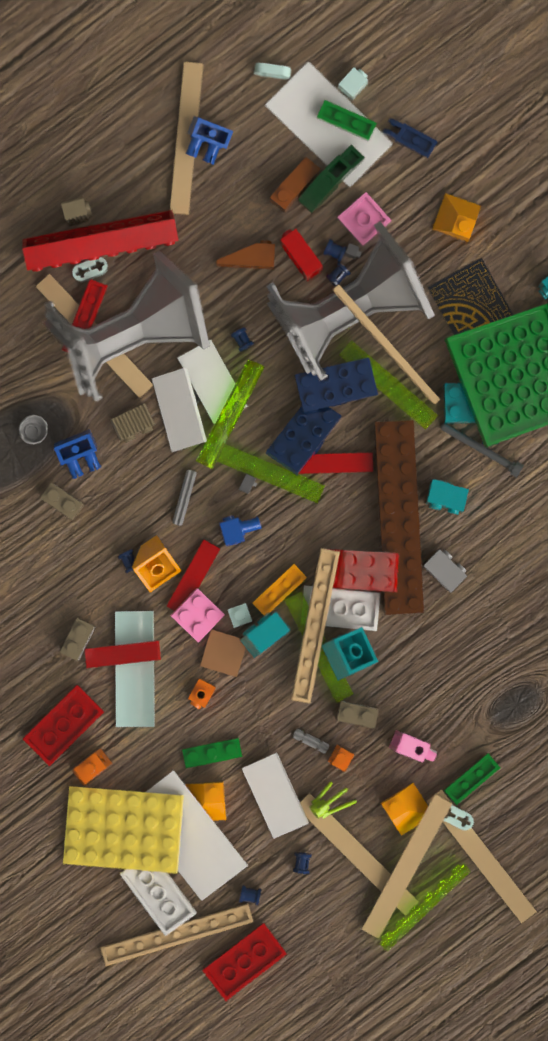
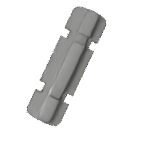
(310, 740)

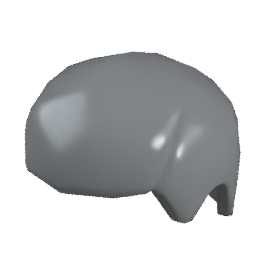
(33, 429)

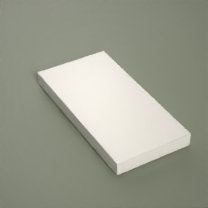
(209, 378)
(179, 409)
(351, 608)
(275, 795)
(160, 898)

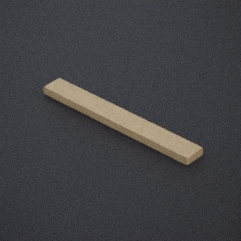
(185, 163)
(68, 307)
(386, 345)
(315, 625)
(356, 853)
(407, 866)
(489, 867)
(184, 933)

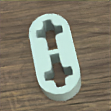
(272, 70)
(91, 273)
(458, 812)

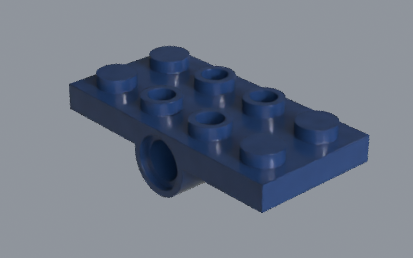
(342, 385)
(303, 437)

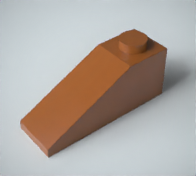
(294, 184)
(255, 256)

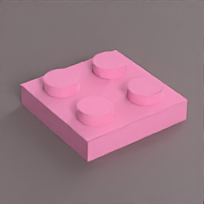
(361, 217)
(197, 615)

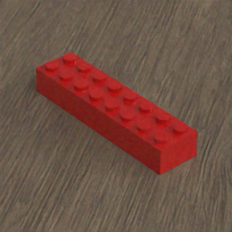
(100, 240)

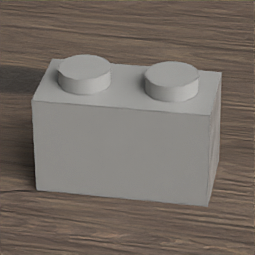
(445, 570)

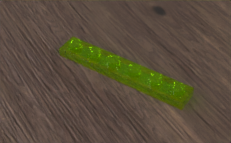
(393, 388)
(230, 414)
(271, 473)
(299, 609)
(430, 901)

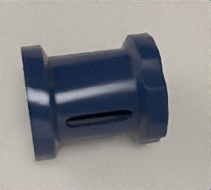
(335, 250)
(339, 269)
(242, 339)
(128, 560)
(302, 862)
(250, 895)

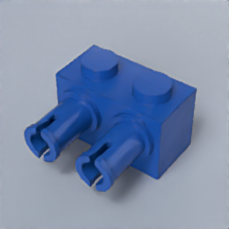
(216, 136)
(75, 447)
(235, 529)

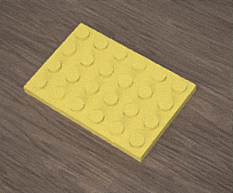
(123, 829)

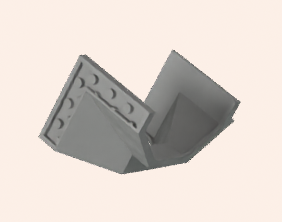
(382, 286)
(162, 312)

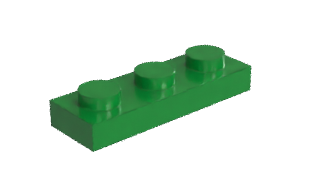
(346, 120)
(212, 753)
(472, 779)

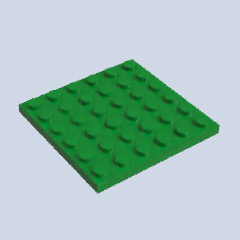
(505, 374)

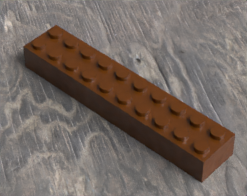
(399, 513)

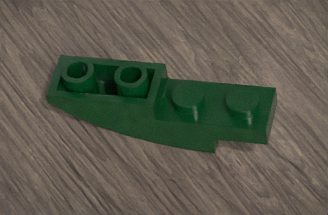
(330, 178)

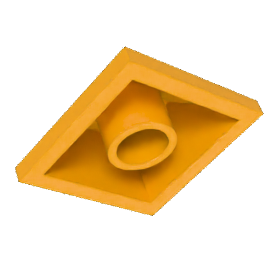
(456, 217)
(154, 564)
(210, 797)
(405, 808)

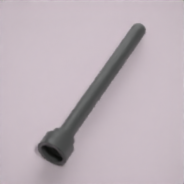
(513, 467)

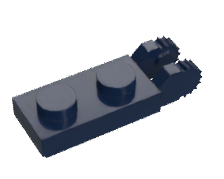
(411, 138)

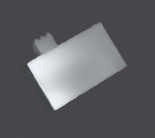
(352, 251)
(247, 484)

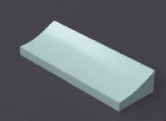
(135, 680)

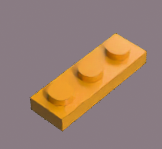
(279, 590)

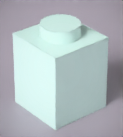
(353, 83)
(239, 615)

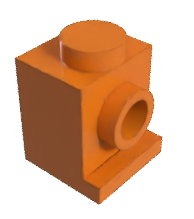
(204, 686)
(341, 758)

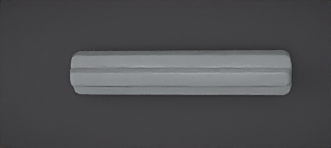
(184, 497)

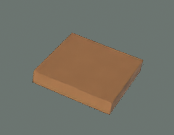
(223, 653)

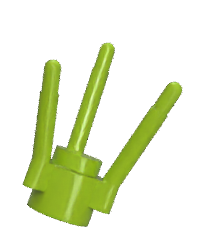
(320, 808)

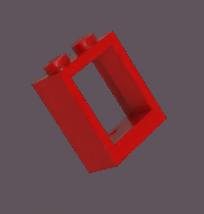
(301, 254)

